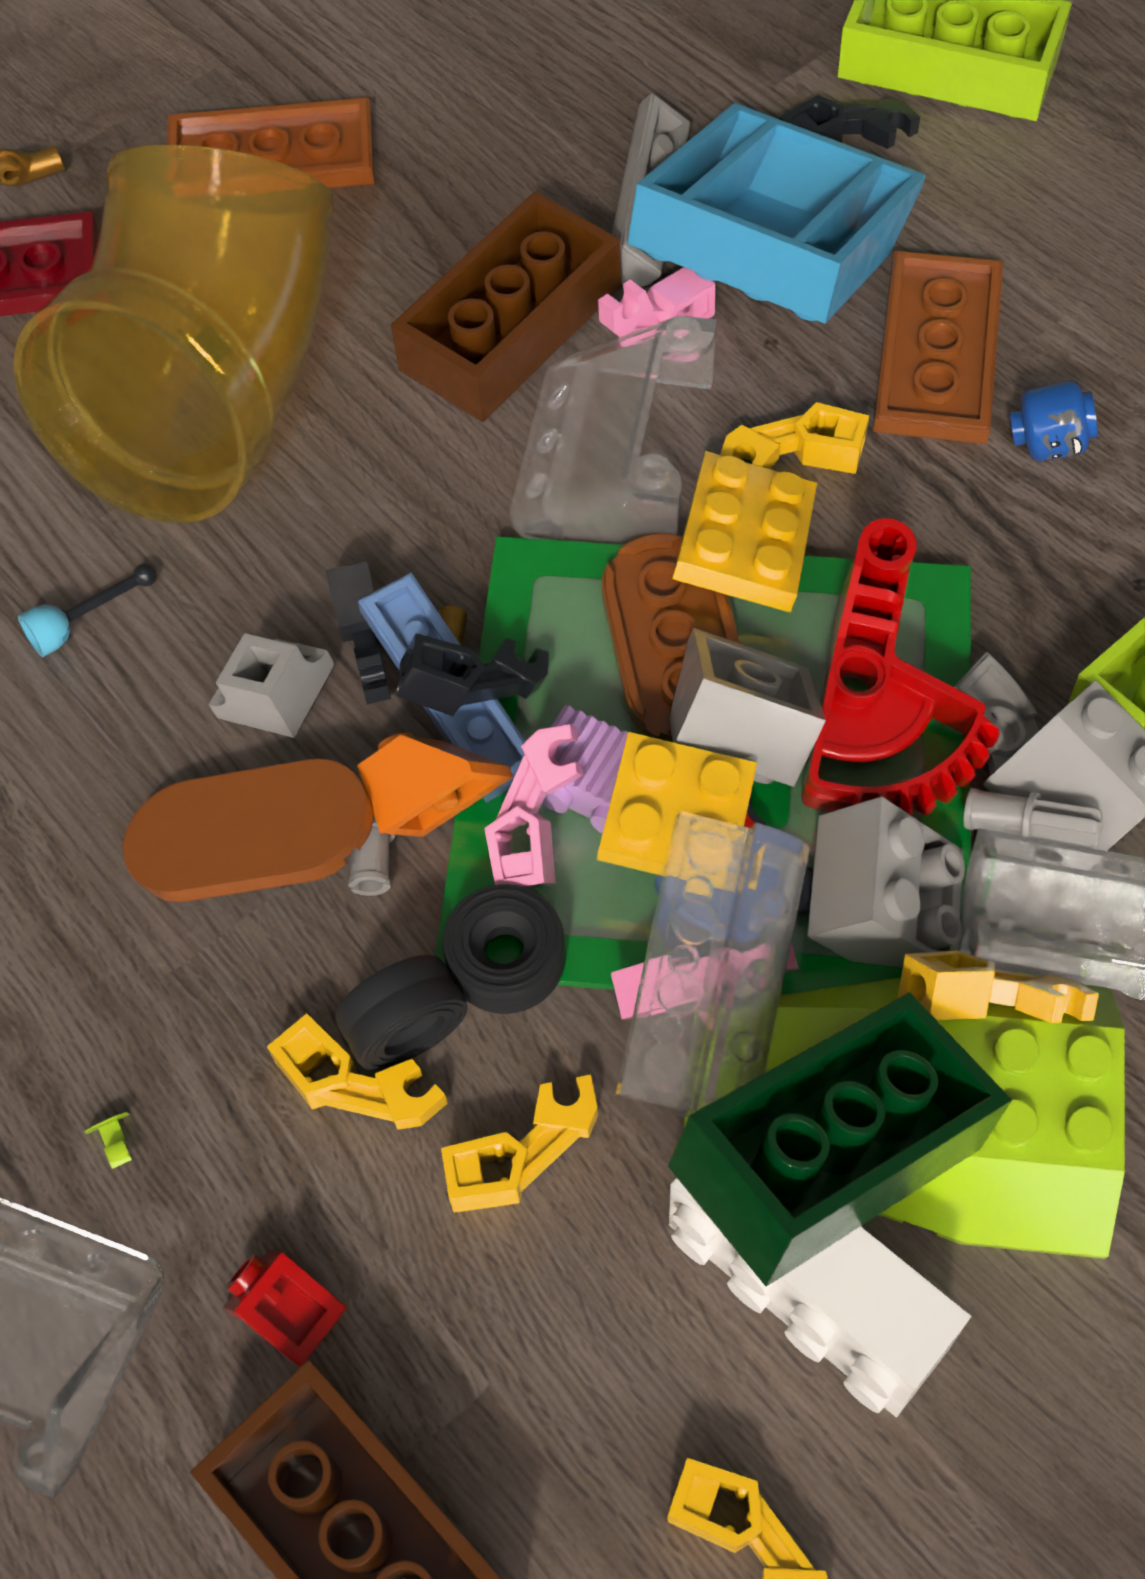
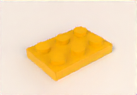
(746, 531)

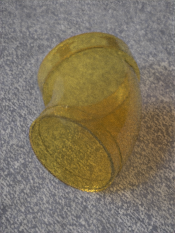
(185, 332)

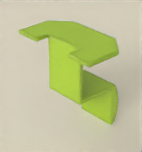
(113, 1139)

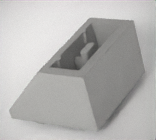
(884, 885)

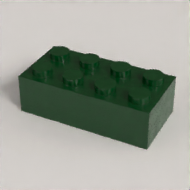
(836, 1136)

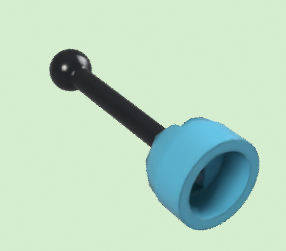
(49, 626)

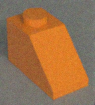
(425, 782)

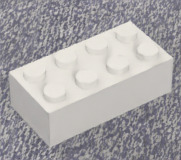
(843, 1304)

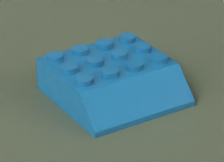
(774, 211)

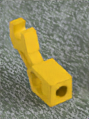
(820, 438)
(963, 985)
(383, 1097)
(553, 1132)
(764, 1533)

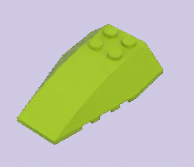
(1057, 1153)

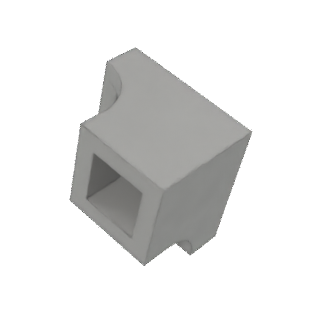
(270, 684)

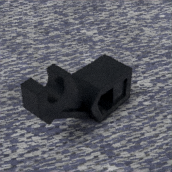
(872, 119)
(347, 587)
(453, 676)

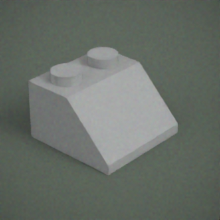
(746, 706)
(1084, 758)

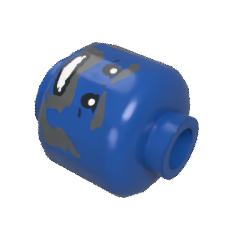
(1055, 421)

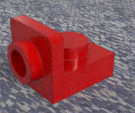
(282, 1305)

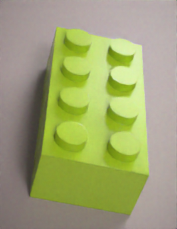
(957, 50)

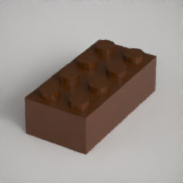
(507, 305)
(328, 1496)

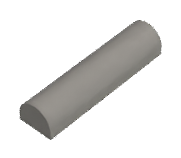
(655, 137)

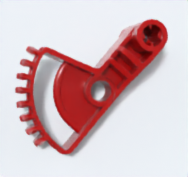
(898, 696)

